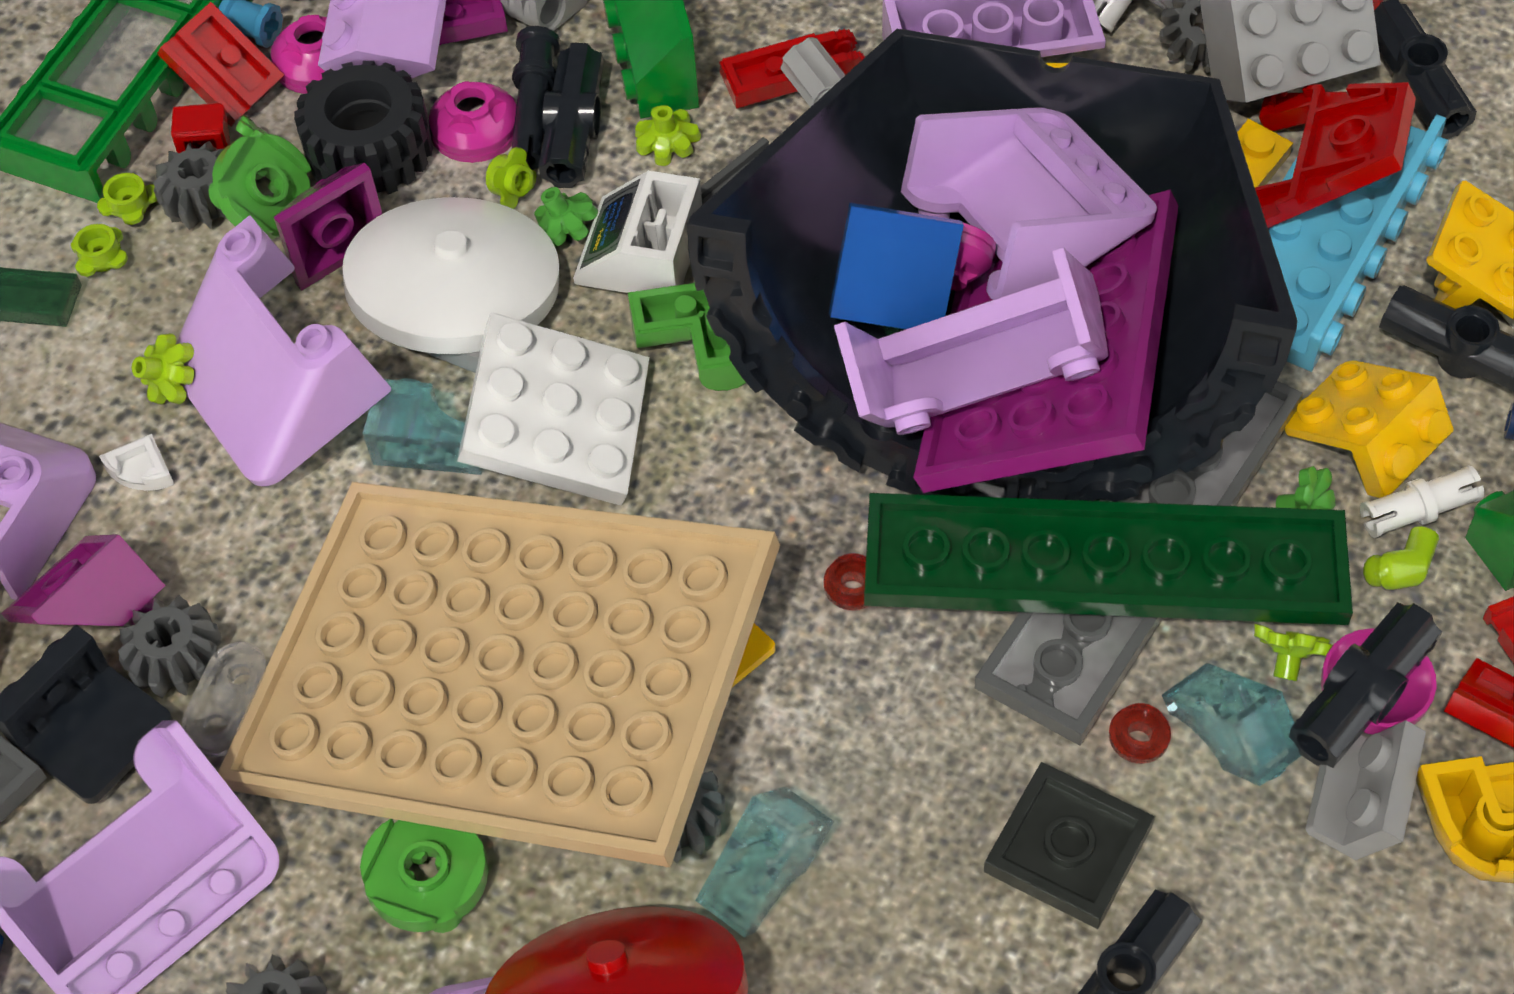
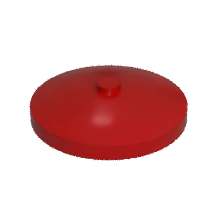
(628, 954)

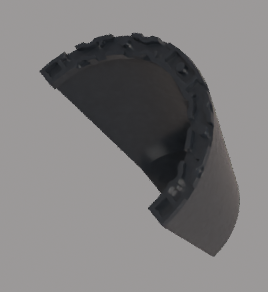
(777, 228)

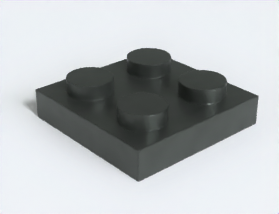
(1068, 844)

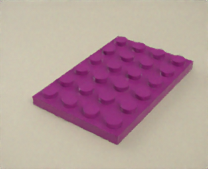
(1058, 418)

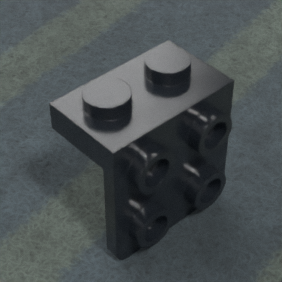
(78, 716)

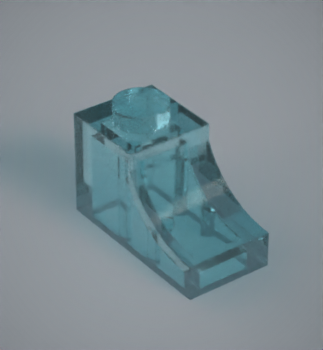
(413, 432)
(1237, 720)
(763, 857)

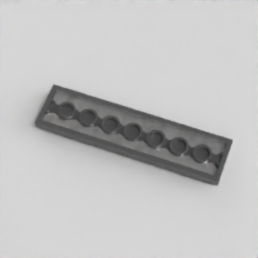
(1071, 664)

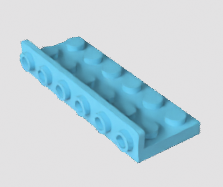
(1342, 242)

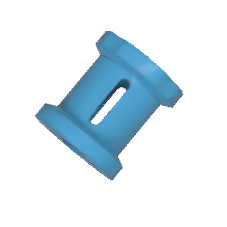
(254, 20)

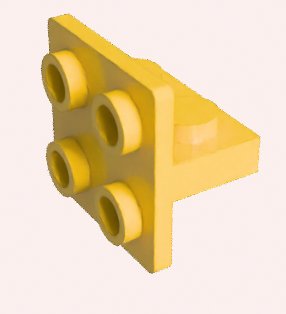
(1474, 251)

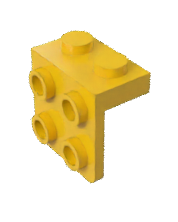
(1380, 415)

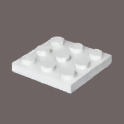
(554, 409)

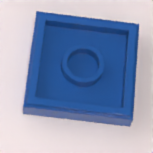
(894, 267)

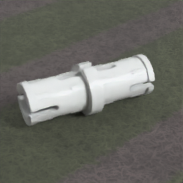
(1421, 501)

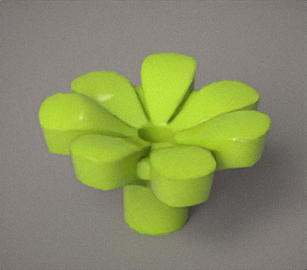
(666, 134)
(165, 369)
(1291, 649)

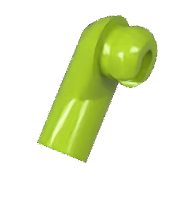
(1403, 567)

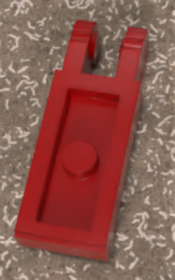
(757, 73)

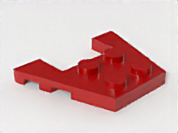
(1344, 144)

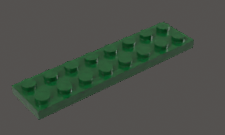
(1108, 558)

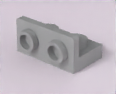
(1368, 793)

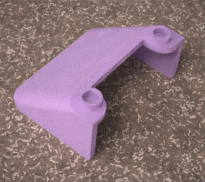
(1026, 183)
(255, 386)
(143, 882)

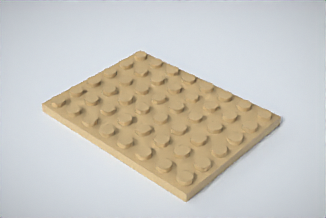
(506, 669)

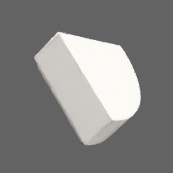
(138, 465)

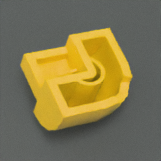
(1472, 814)

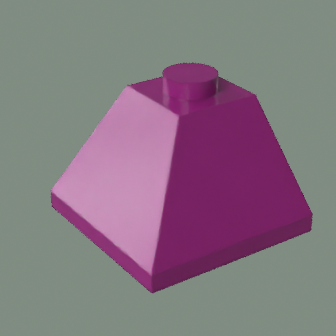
(325, 220)
(90, 585)

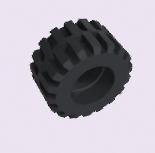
(365, 118)

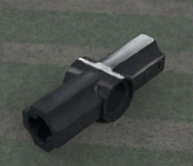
(1421, 62)
(571, 115)
(1462, 338)
(1365, 684)
(1147, 945)

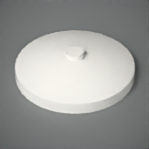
(441, 268)

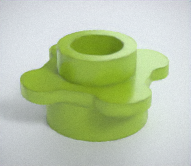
(510, 177)
(126, 198)
(98, 249)

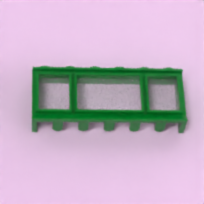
(92, 92)

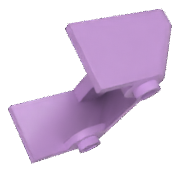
(978, 351)
(44, 489)

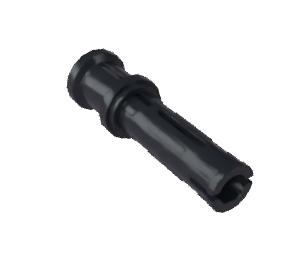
(532, 78)

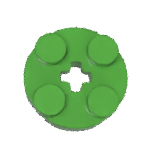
(251, 159)
(431, 903)

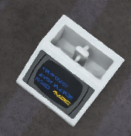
(641, 234)

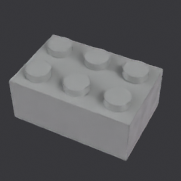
(1286, 44)

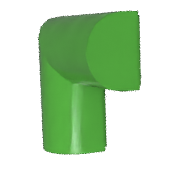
(677, 316)

